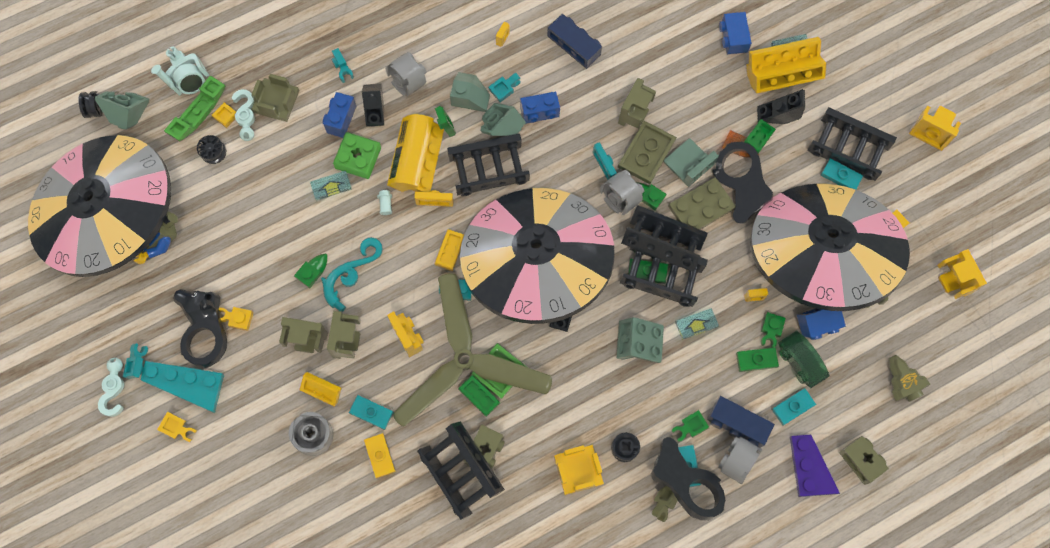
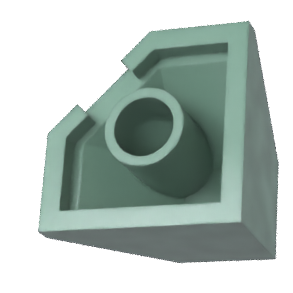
(469, 93)
(122, 109)
(502, 121)

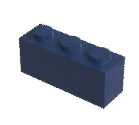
(574, 40)
(740, 422)

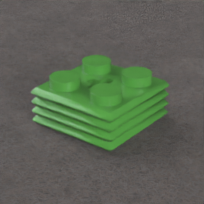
(361, 165)

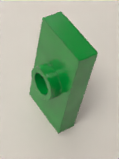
(444, 121)
(760, 135)
(644, 269)
(757, 359)
(479, 396)

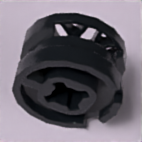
(88, 105)
(212, 149)
(625, 447)

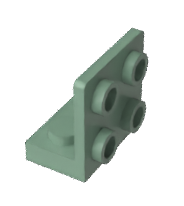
(690, 162)
(640, 340)

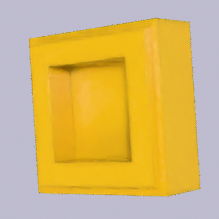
(502, 34)
(224, 115)
(756, 294)

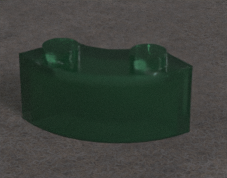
(804, 359)

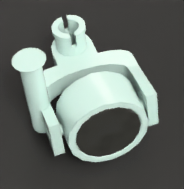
(183, 74)

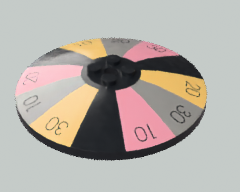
(120, 220)
(823, 271)
(543, 281)

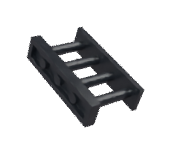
(859, 129)
(492, 147)
(669, 228)
(684, 299)
(478, 468)

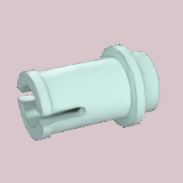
(385, 202)

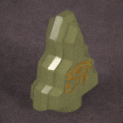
(905, 380)

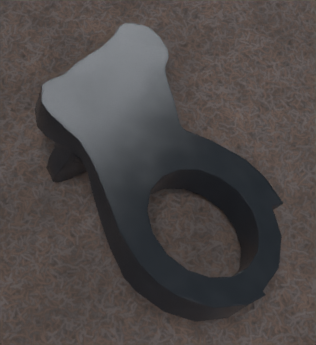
(750, 189)
(203, 314)
(672, 471)

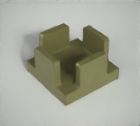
(274, 97)
(635, 106)
(303, 334)
(342, 335)

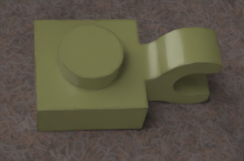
(665, 500)

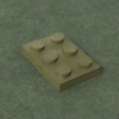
(647, 152)
(702, 205)

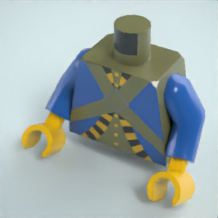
(161, 241)

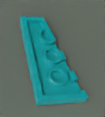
(189, 384)

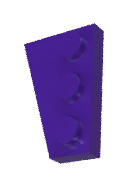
(810, 468)

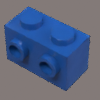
(735, 33)
(540, 107)
(339, 115)
(818, 322)

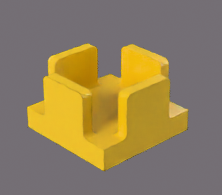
(936, 129)
(963, 274)
(579, 469)

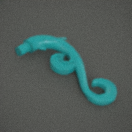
(348, 267)

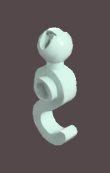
(244, 115)
(112, 386)

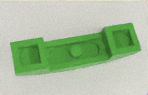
(197, 111)

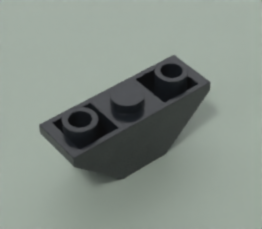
(784, 109)

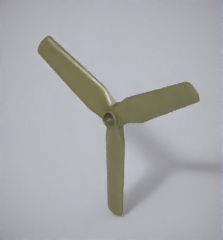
(484, 365)

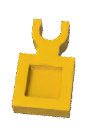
(238, 318)
(173, 426)

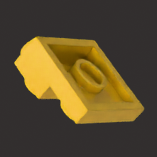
(403, 329)

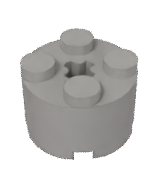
(406, 74)
(622, 192)
(305, 424)
(741, 459)

